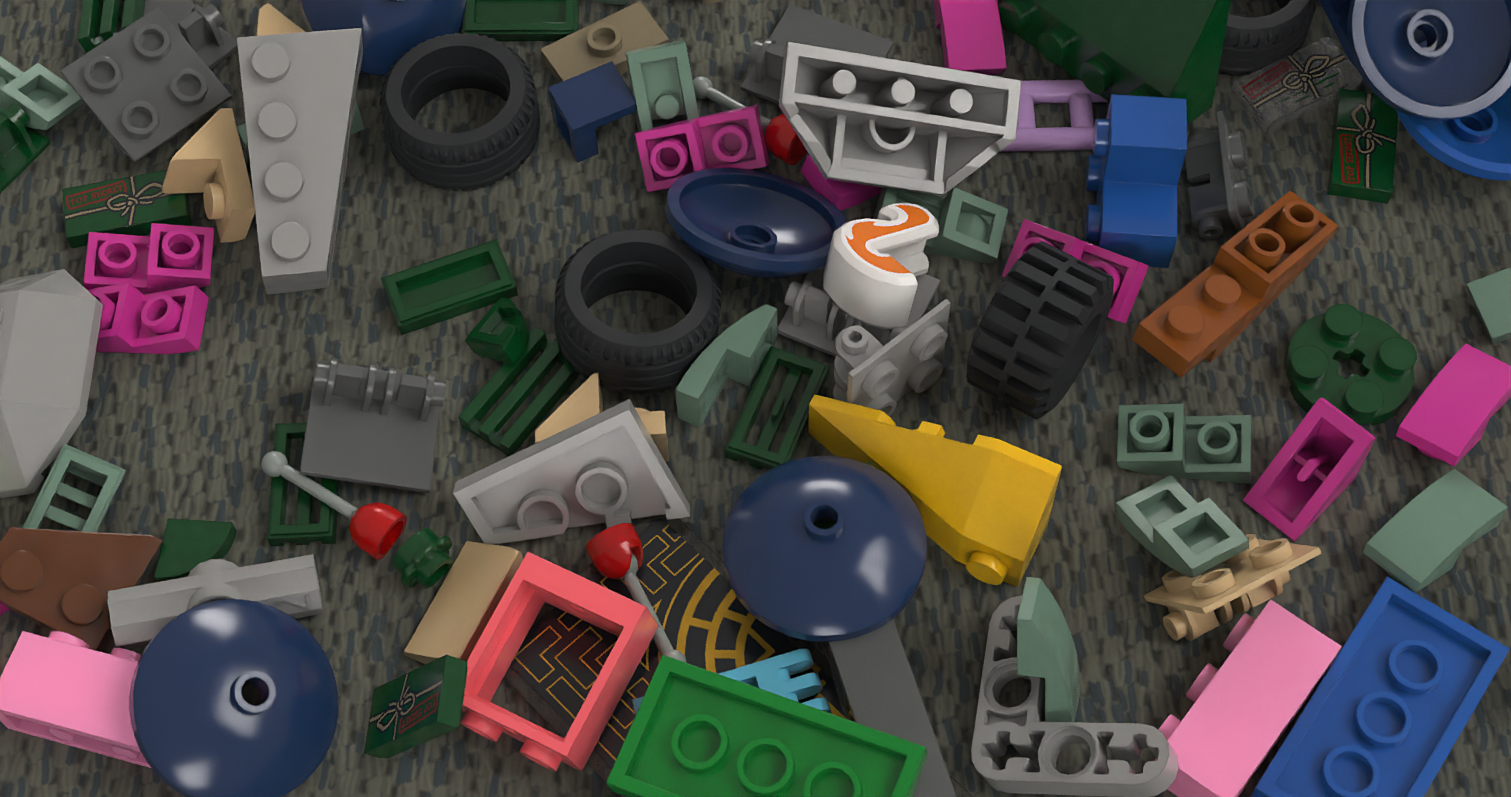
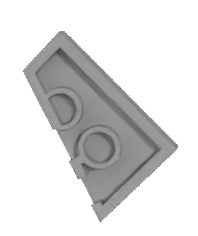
(577, 478)

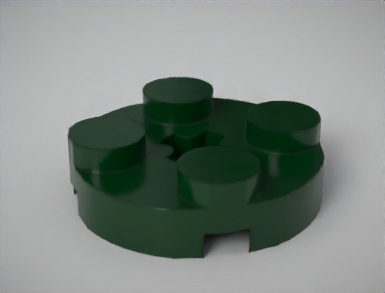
(1356, 336)

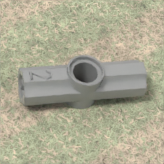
(145, 609)

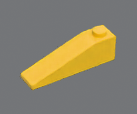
(975, 500)

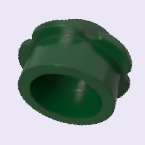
(423, 559)

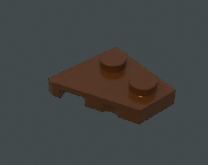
(66, 576)

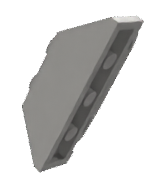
(895, 118)
(44, 372)

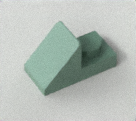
(661, 84)

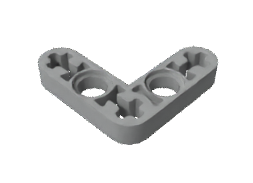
(1026, 730)

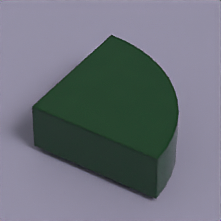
(500, 333)
(191, 543)

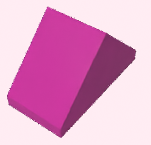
(1310, 469)

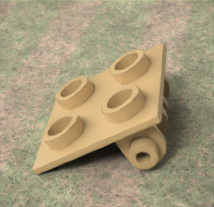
(1239, 581)

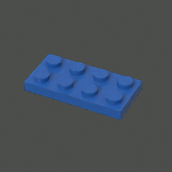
(1387, 704)

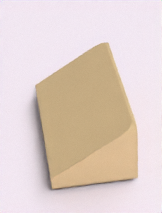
(464, 602)

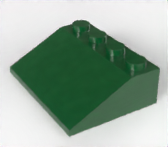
(1129, 44)

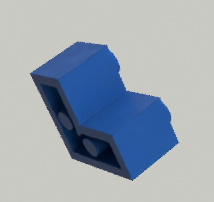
(1136, 177)

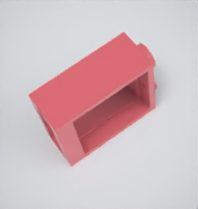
(530, 588)

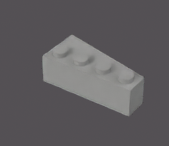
(298, 135)

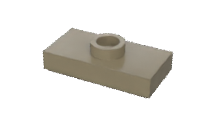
(603, 43)

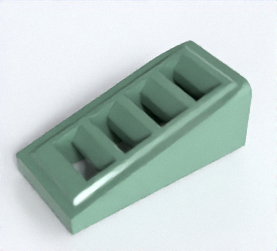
(88, 468)

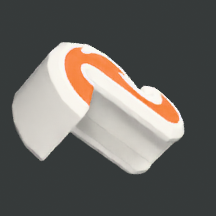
(876, 264)

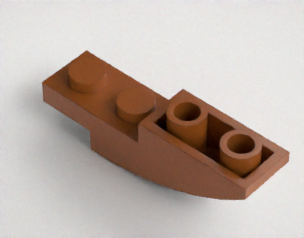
(1237, 286)

